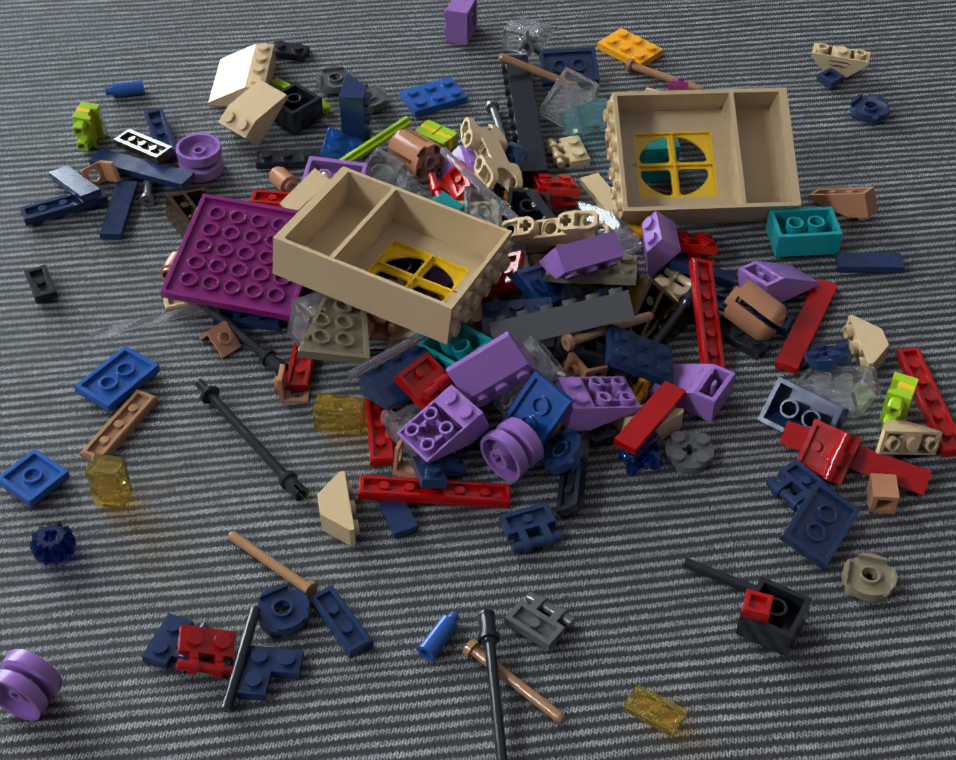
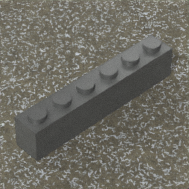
(568, 318)

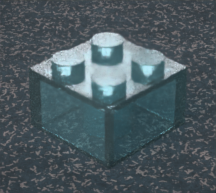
(584, 118)

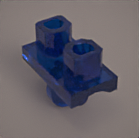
(647, 457)

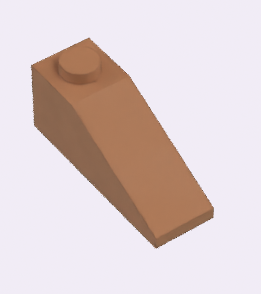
(850, 201)

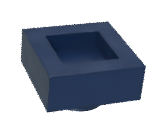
(830, 78)

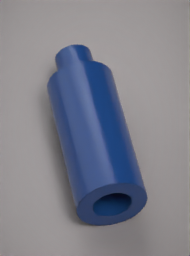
(126, 89)
(438, 636)

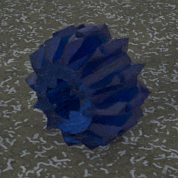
(52, 543)

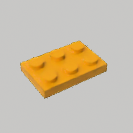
(626, 45)

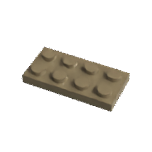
(621, 274)

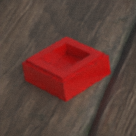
(757, 605)

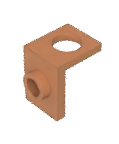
(106, 170)
(222, 339)
(576, 368)
(280, 386)
(402, 467)

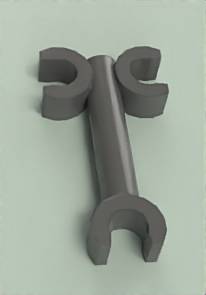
(529, 44)

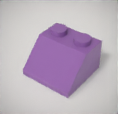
(460, 21)
(659, 242)

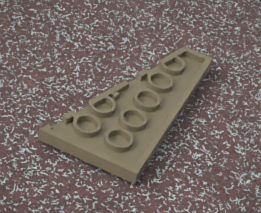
(337, 334)

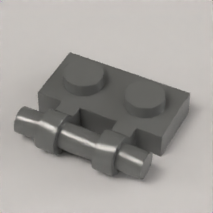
(537, 626)

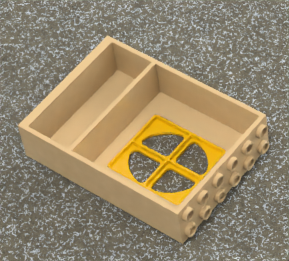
(744, 145)
(362, 224)

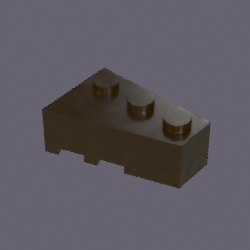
(181, 208)
(650, 297)

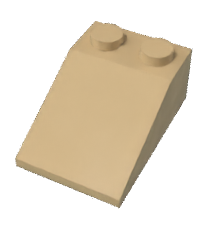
(254, 112)

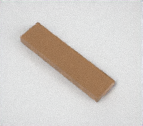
(120, 425)

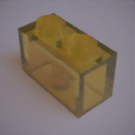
(339, 413)
(108, 481)

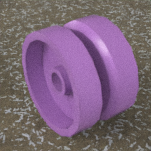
(200, 155)
(511, 449)
(27, 684)

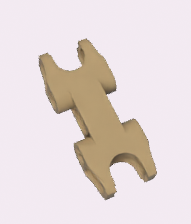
(490, 149)
(568, 228)

